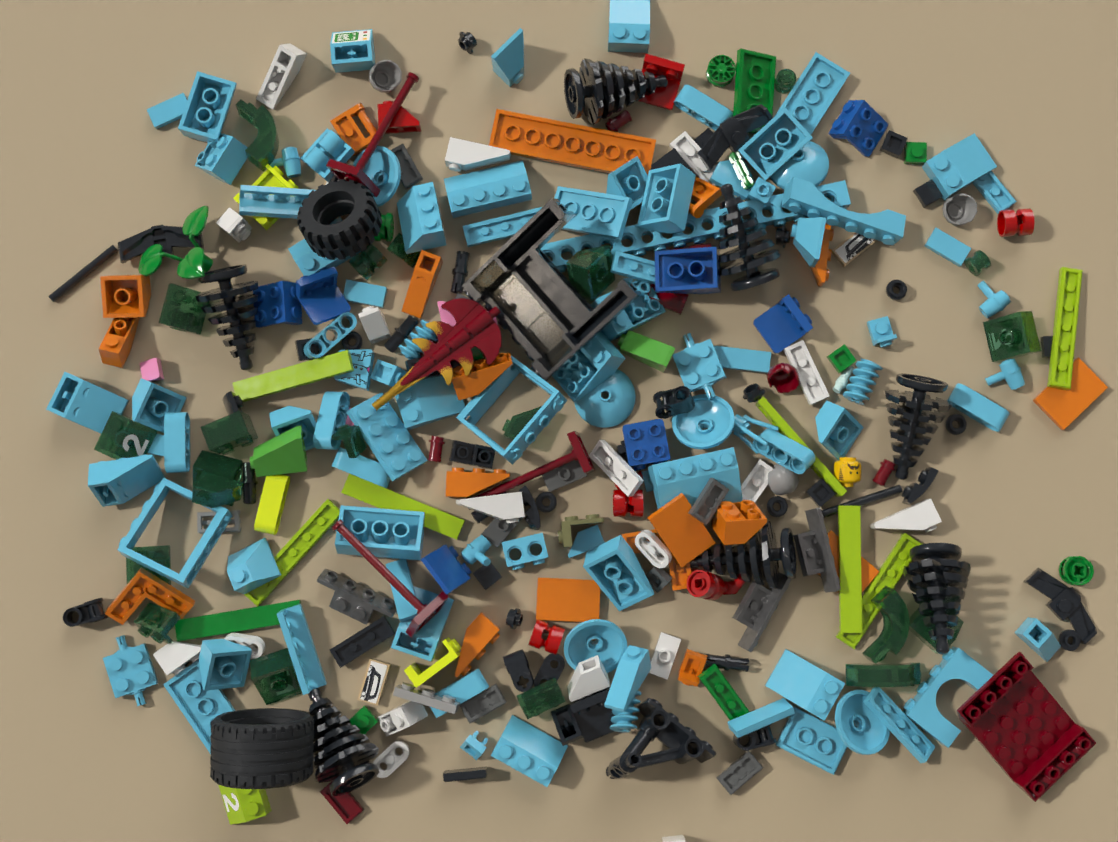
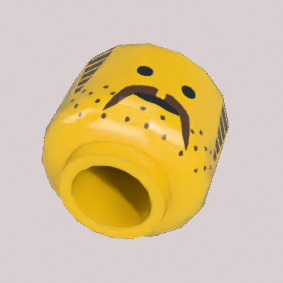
(847, 471)

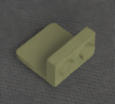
(564, 534)

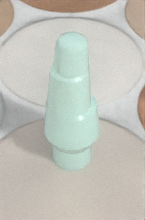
(842, 381)

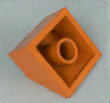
(125, 295)

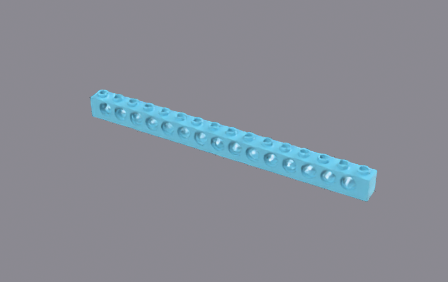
(836, 192)

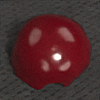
(783, 377)

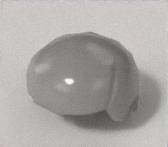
(385, 76)
(959, 209)
(782, 480)

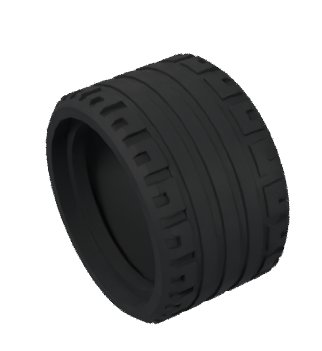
(262, 748)

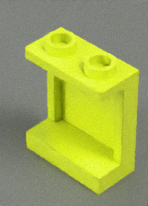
(271, 178)
(419, 677)

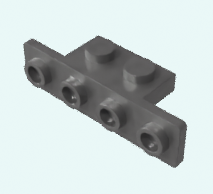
(815, 551)
(355, 599)
(757, 610)

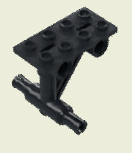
(664, 726)

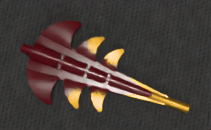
(472, 329)

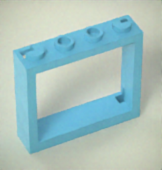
(481, 403)
(201, 550)

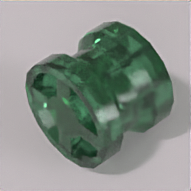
(786, 76)
(977, 263)

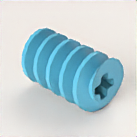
(412, 351)
(861, 381)
(623, 720)

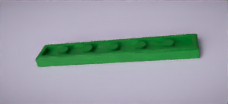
(230, 621)

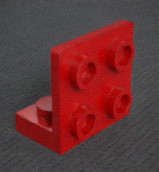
(673, 71)

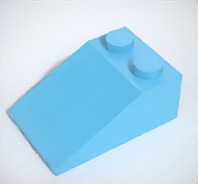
(629, 26)
(959, 166)
(428, 402)
(618, 573)
(805, 684)

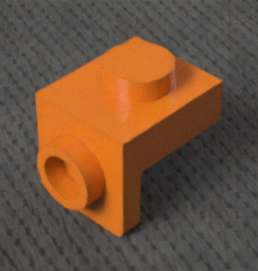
(691, 668)

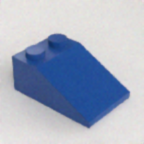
(688, 271)
(446, 568)

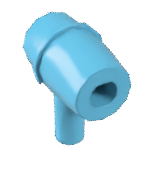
(290, 161)
(996, 301)
(1010, 372)
(476, 551)

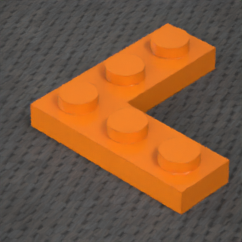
(678, 574)
(148, 585)

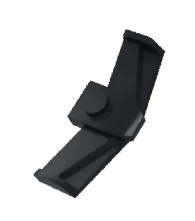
(733, 134)
(164, 235)
(1064, 603)

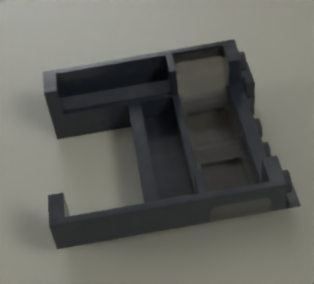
(538, 300)

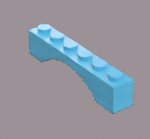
(806, 199)

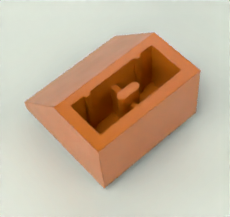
(737, 521)

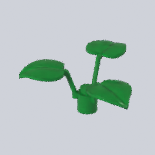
(194, 263)

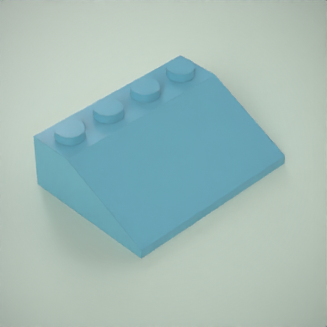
(692, 474)

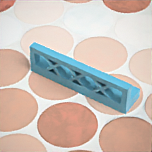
(282, 204)
(301, 648)

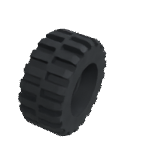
(348, 235)

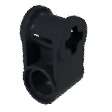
(674, 402)
(89, 612)
(518, 666)
(758, 738)

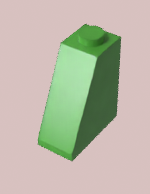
(646, 350)
(280, 454)

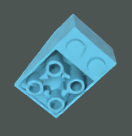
(636, 314)
(589, 367)
(85, 402)
(123, 479)
(427, 639)

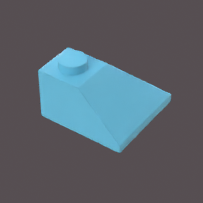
(509, 59)
(628, 181)
(808, 238)
(152, 402)
(290, 417)
(837, 429)
(252, 567)
(223, 664)

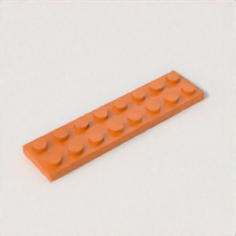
(568, 142)

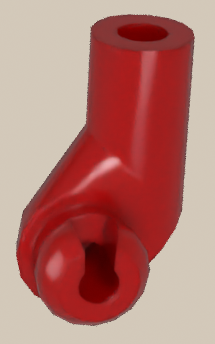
(733, 587)

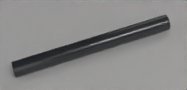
(83, 273)
(864, 500)

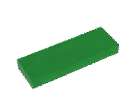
(723, 693)

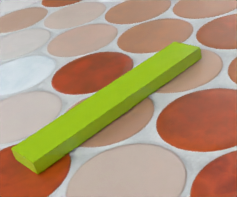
(1065, 328)
(294, 376)
(818, 467)
(387, 499)
(298, 547)
(850, 569)
(889, 575)

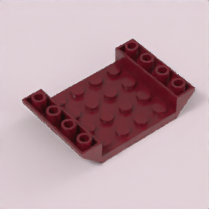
(1024, 728)

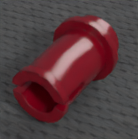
(618, 121)
(436, 448)
(884, 472)

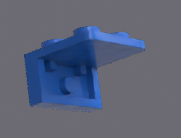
(860, 126)
(321, 296)
(277, 304)
(783, 324)
(646, 443)

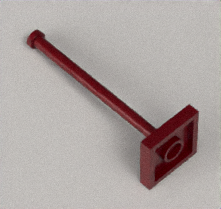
(356, 173)
(578, 453)
(425, 612)

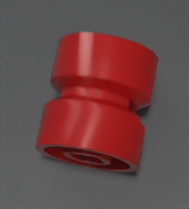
(1017, 222)
(627, 505)
(705, 585)
(553, 640)

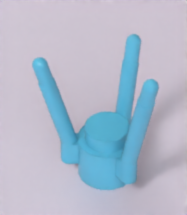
(742, 428)

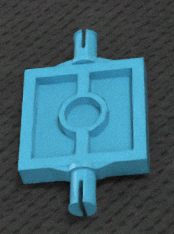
(699, 366)
(130, 670)

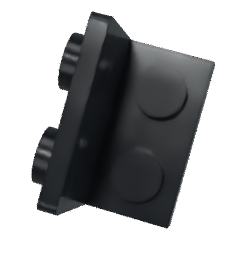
(592, 715)

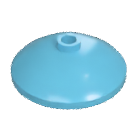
(810, 166)
(384, 171)
(609, 411)
(710, 414)
(609, 644)
(869, 732)

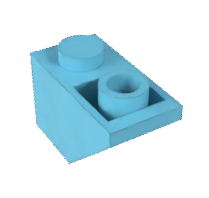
(1038, 638)

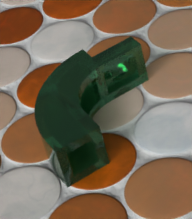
(266, 144)
(895, 625)
(883, 675)

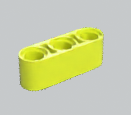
(272, 504)

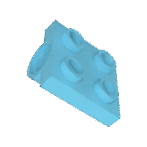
(327, 147)

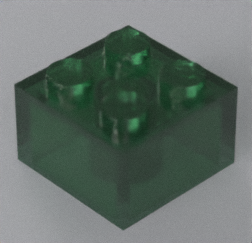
(229, 433)

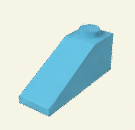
(628, 678)

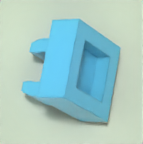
(473, 746)

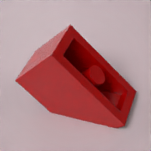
(402, 122)

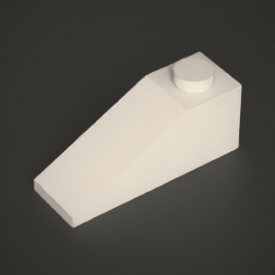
(281, 74)
(472, 155)
(501, 506)
(915, 518)

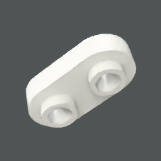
(652, 549)
(248, 640)
(391, 758)

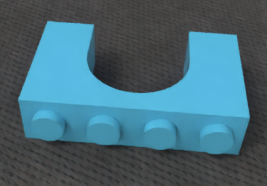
(923, 707)

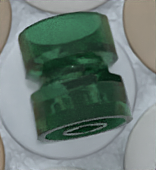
(368, 261)

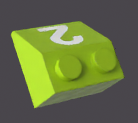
(244, 804)

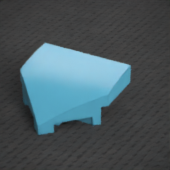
(725, 174)

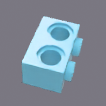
(524, 545)

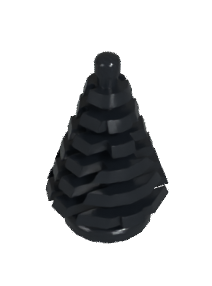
(605, 88)
(745, 250)
(233, 314)
(914, 415)
(755, 557)
(938, 586)
(340, 748)

